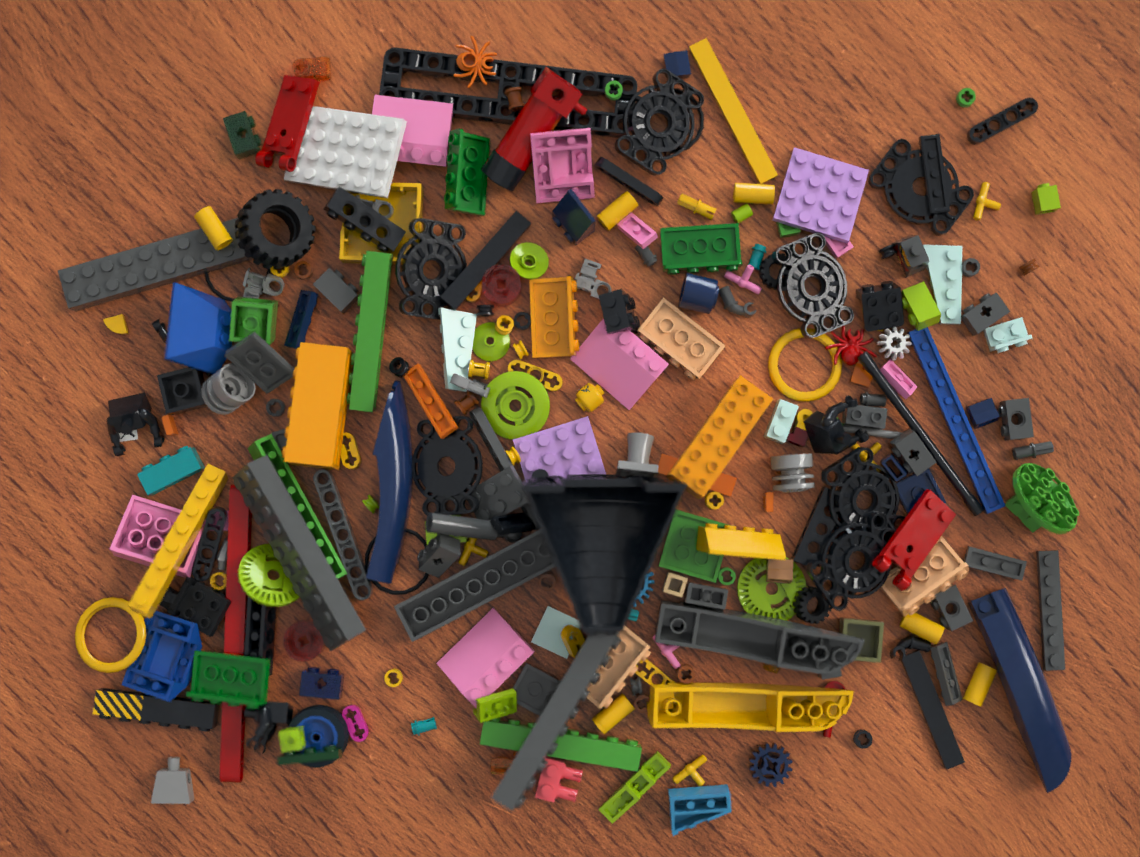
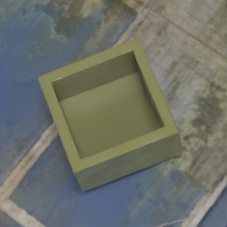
(868, 630)

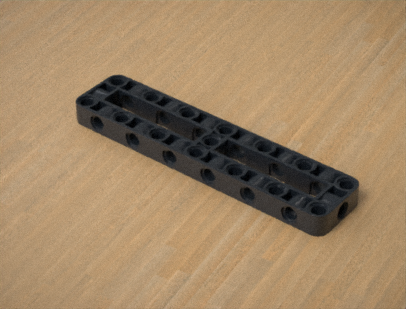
(490, 109)

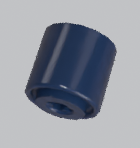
(698, 293)

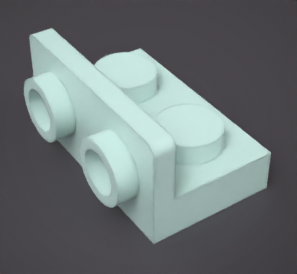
(1006, 334)

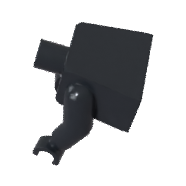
(131, 414)
(827, 431)
(268, 718)

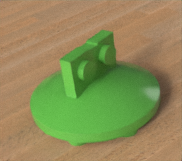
(1041, 501)

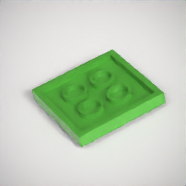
(680, 548)

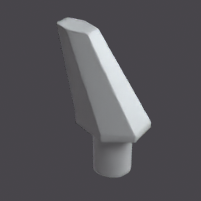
(222, 555)

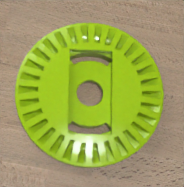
(533, 410)
(254, 577)
(753, 592)

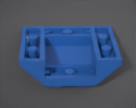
(197, 329)
(166, 658)

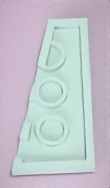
(946, 280)
(457, 340)

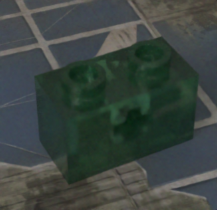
(235, 126)

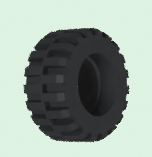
(291, 212)

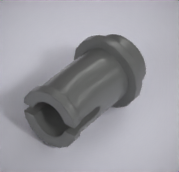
(647, 256)
(872, 399)

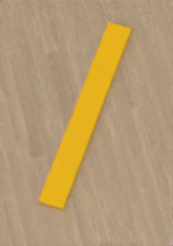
(733, 111)

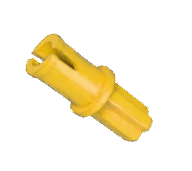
(696, 206)

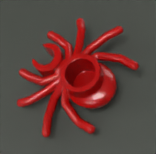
(850, 346)

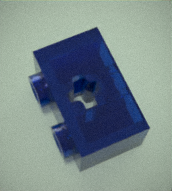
(311, 688)

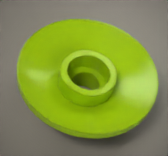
(529, 253)
(490, 352)

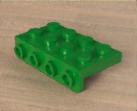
(464, 178)
(700, 248)
(229, 679)

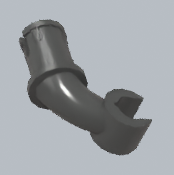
(732, 305)

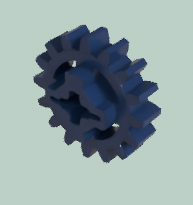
(777, 760)

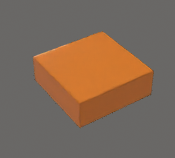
(860, 376)
(169, 425)
(768, 501)

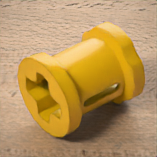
(479, 369)
(718, 496)

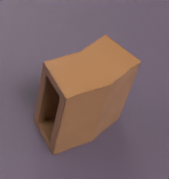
(779, 571)

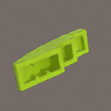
(634, 787)

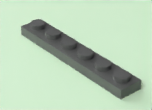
(1050, 610)

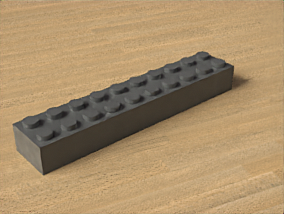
(147, 268)
(298, 553)
(475, 586)
(553, 720)

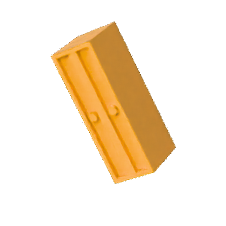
(318, 406)
(720, 437)

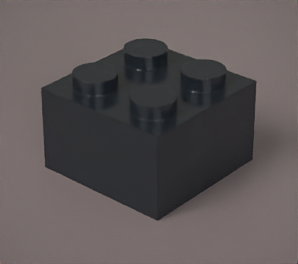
(181, 390)

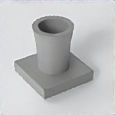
(638, 457)

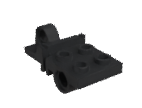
(197, 604)

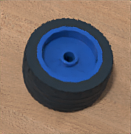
(326, 723)

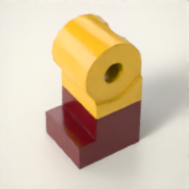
(799, 434)

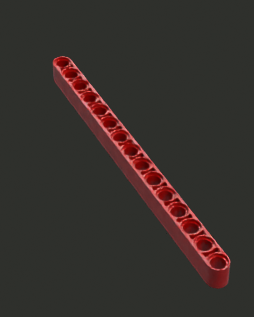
(234, 639)

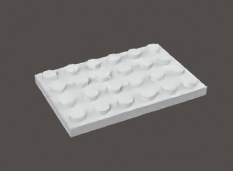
(349, 151)

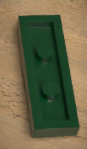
(310, 755)

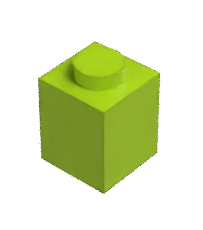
(1045, 199)

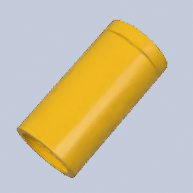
(754, 193)
(617, 210)
(213, 228)
(922, 627)
(979, 684)
(613, 713)

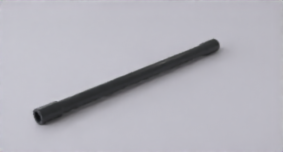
(969, 499)

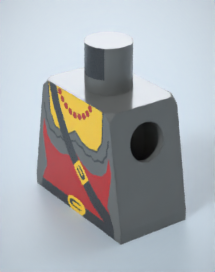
(911, 255)

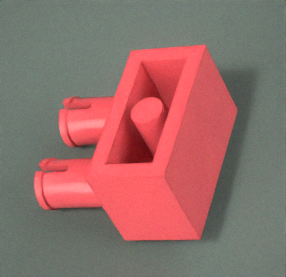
(549, 781)

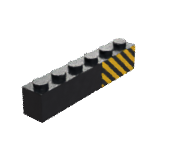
(149, 709)

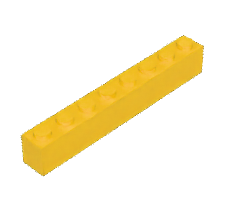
(178, 541)

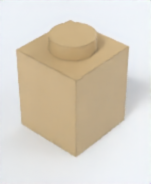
(674, 584)

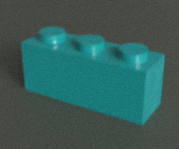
(170, 470)

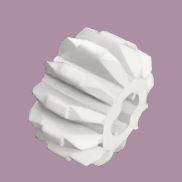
(897, 350)

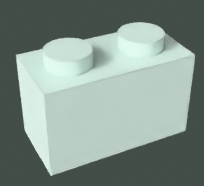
(781, 421)

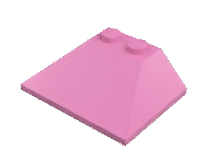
(561, 164)

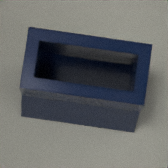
(678, 63)
(983, 413)
(896, 477)

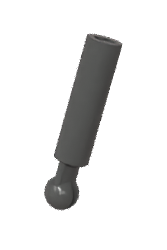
(465, 527)

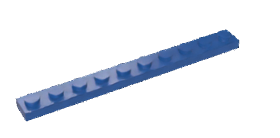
(956, 420)

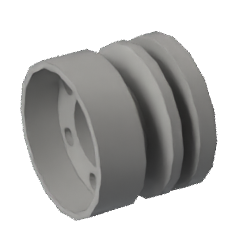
(227, 390)
(792, 472)

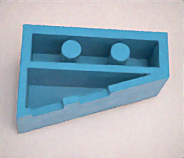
(697, 804)

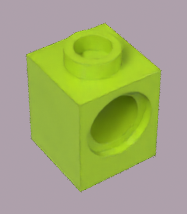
(292, 738)

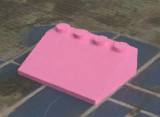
(426, 127)
(619, 363)
(145, 530)
(485, 657)

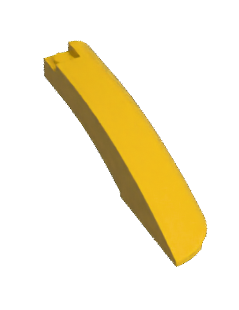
(746, 706)

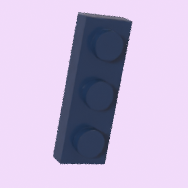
(301, 319)

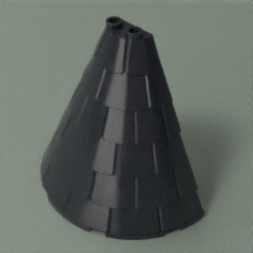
(603, 538)

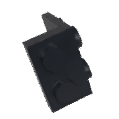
(881, 306)
(619, 312)

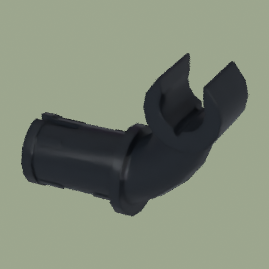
(909, 643)

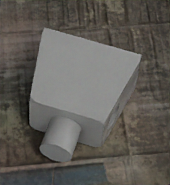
(173, 784)

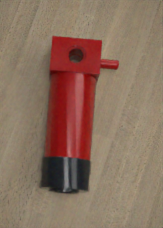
(540, 114)

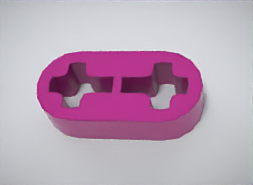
(360, 721)

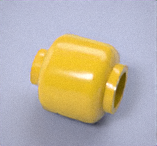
(589, 397)

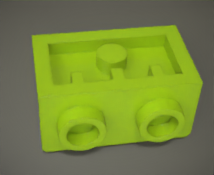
(496, 705)

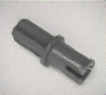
(1032, 450)

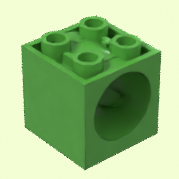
(252, 316)

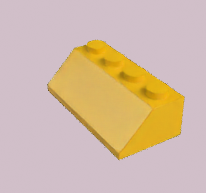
(740, 542)

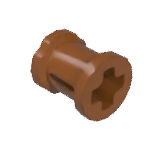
(514, 99)
(466, 402)
(685, 667)

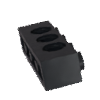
(392, 232)
(809, 534)
(260, 631)

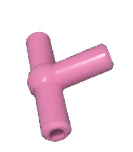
(743, 281)
(667, 651)

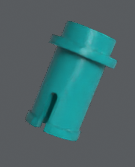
(757, 256)
(423, 726)

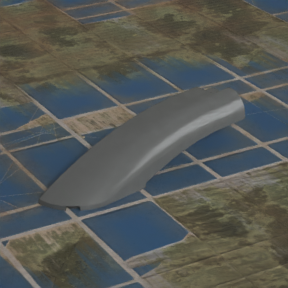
(755, 637)

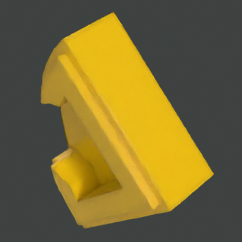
(117, 324)

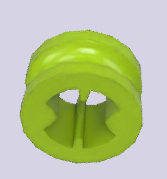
(371, 504)

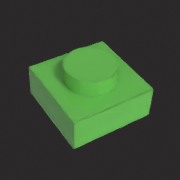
(786, 231)

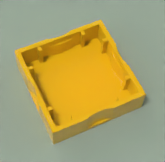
(407, 205)

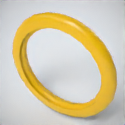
(783, 387)
(80, 636)

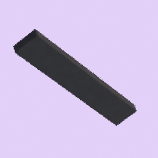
(486, 258)
(932, 710)

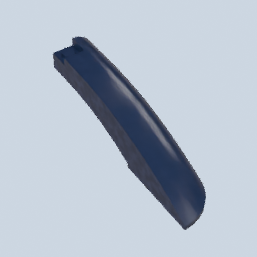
(394, 463)
(1024, 686)

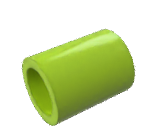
(742, 213)

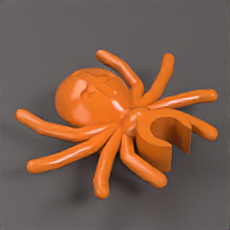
(474, 62)

